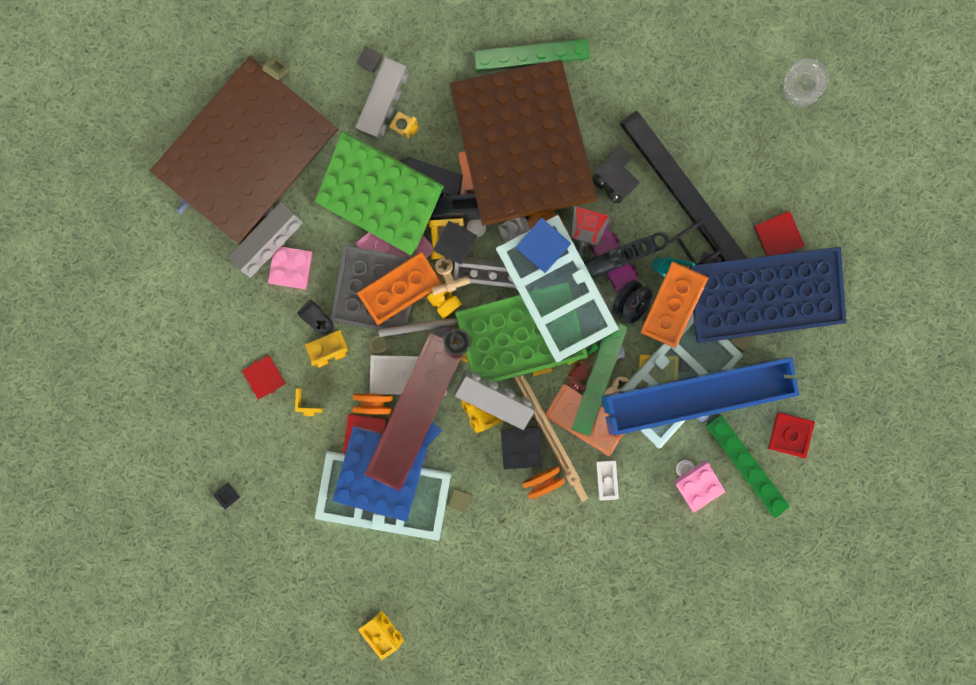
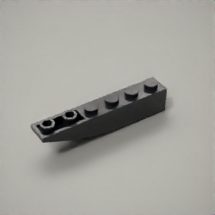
(456, 207)

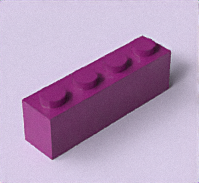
(622, 275)

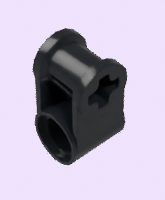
(313, 315)

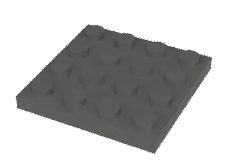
(358, 270)

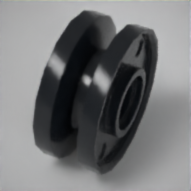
(632, 301)

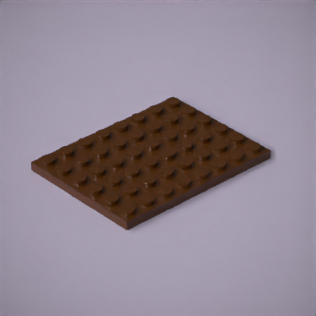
(522, 142)
(244, 150)

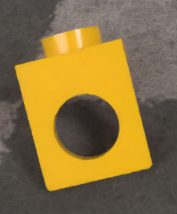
(411, 127)
(306, 411)

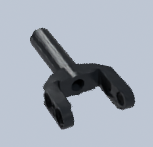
(624, 255)

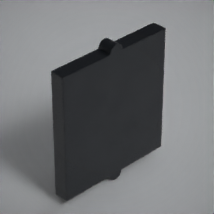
(454, 242)

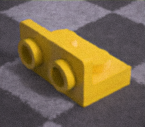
(327, 348)
(479, 419)
(381, 635)

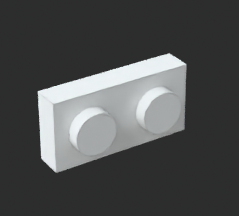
(607, 480)

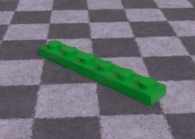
(531, 54)
(599, 381)
(747, 466)

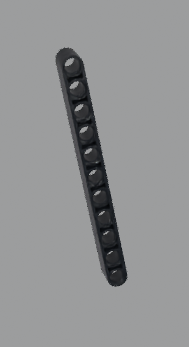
(679, 185)

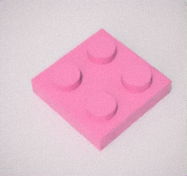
(290, 267)
(699, 486)

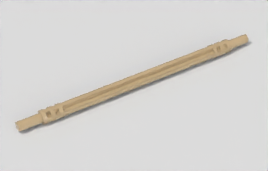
(551, 437)

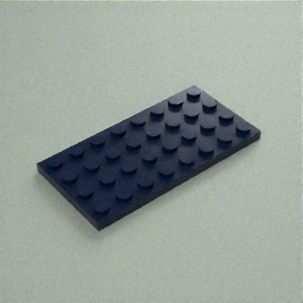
(770, 294)

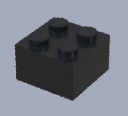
(615, 180)
(521, 448)

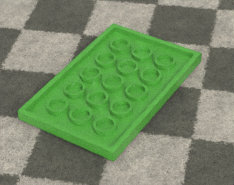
(378, 193)
(507, 340)

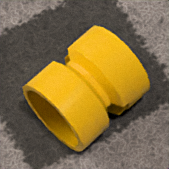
(445, 302)

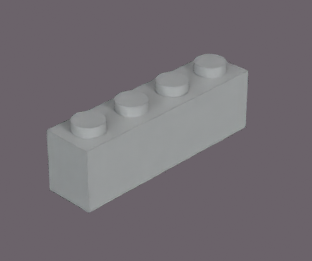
(381, 99)
(265, 240)
(484, 272)
(494, 399)

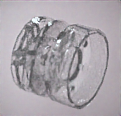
(814, 78)

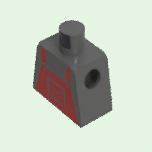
(587, 228)

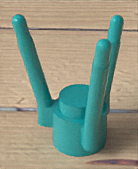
(662, 265)

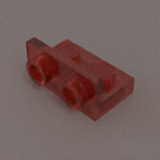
(578, 372)

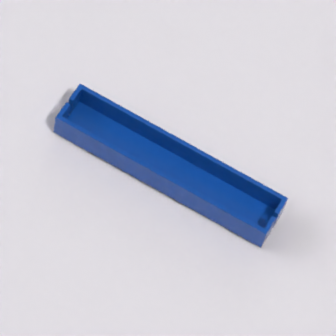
(699, 395)

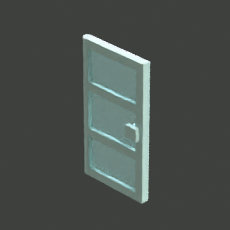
(562, 299)
(684, 361)
(425, 513)

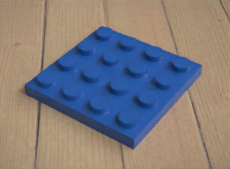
(367, 493)

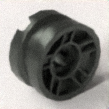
(449, 338)

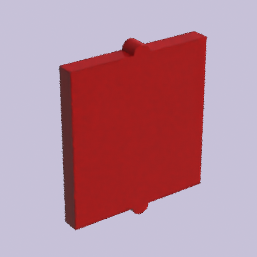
(263, 377)

